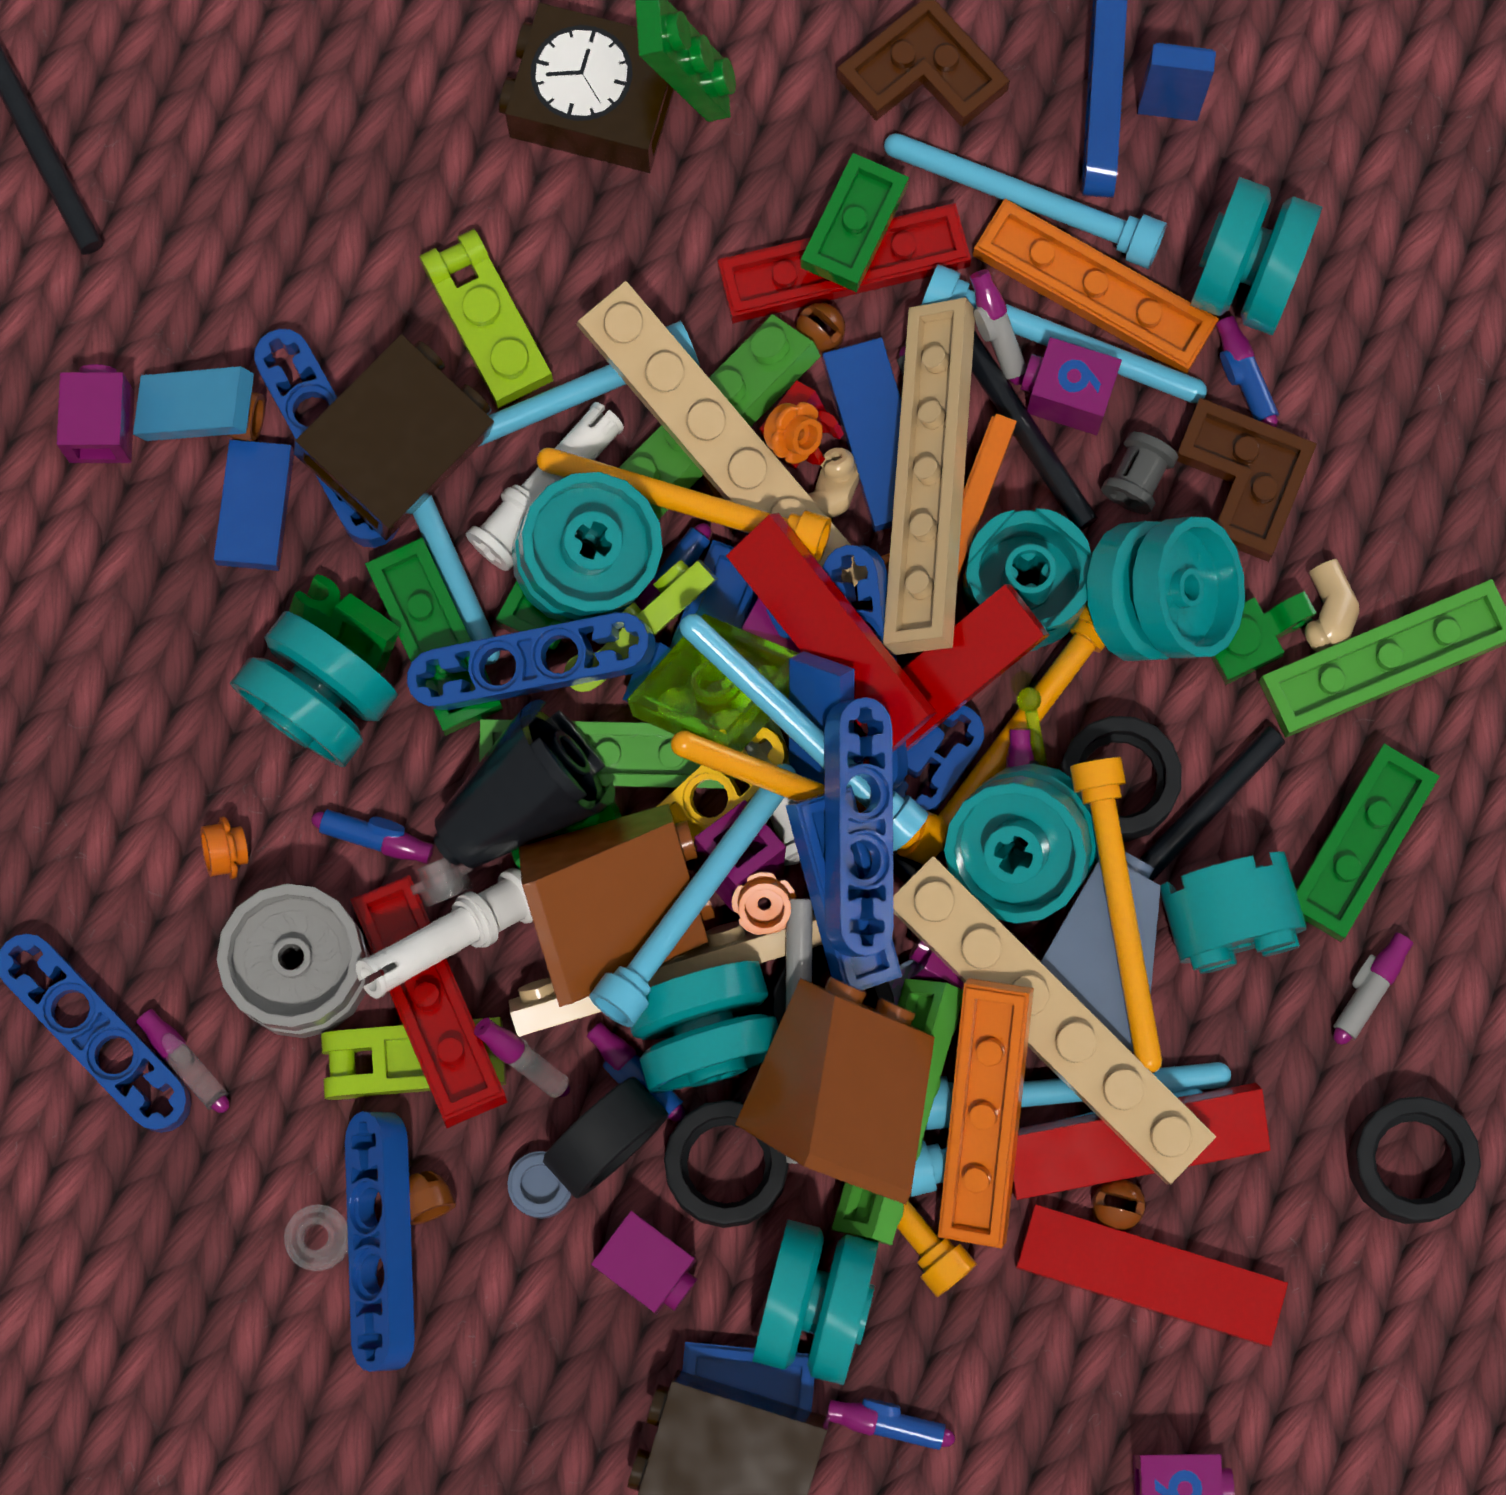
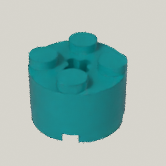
(1036, 543)
(1233, 911)

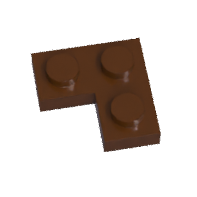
(926, 50)
(1259, 462)

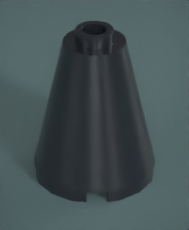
(523, 789)

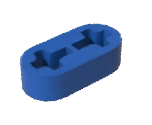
(949, 768)

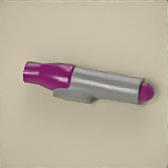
(996, 327)
(1370, 986)

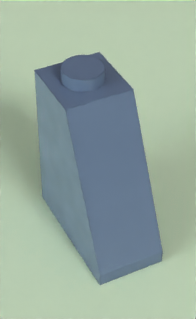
(1085, 950)

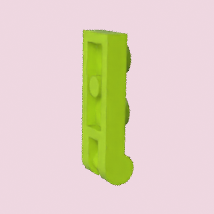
(487, 320)
(677, 589)
(393, 1062)

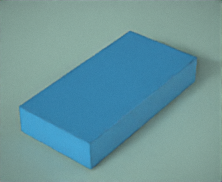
(193, 404)

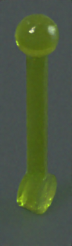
(1029, 701)

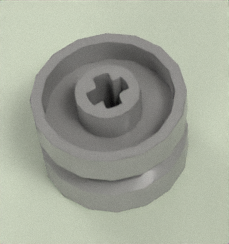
(268, 931)

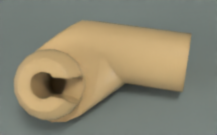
(836, 482)
(1339, 607)

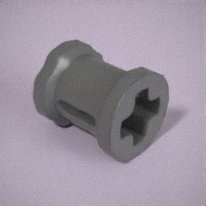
(1139, 472)

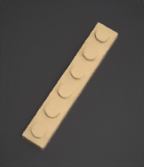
(697, 412)
(929, 478)
(727, 943)
(1060, 1026)

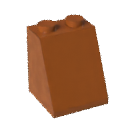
(605, 893)
(844, 1088)

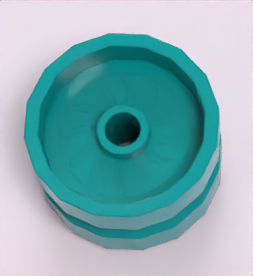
(1255, 255)
(595, 512)
(1166, 589)
(319, 681)
(1002, 873)
(707, 1035)
(817, 1302)

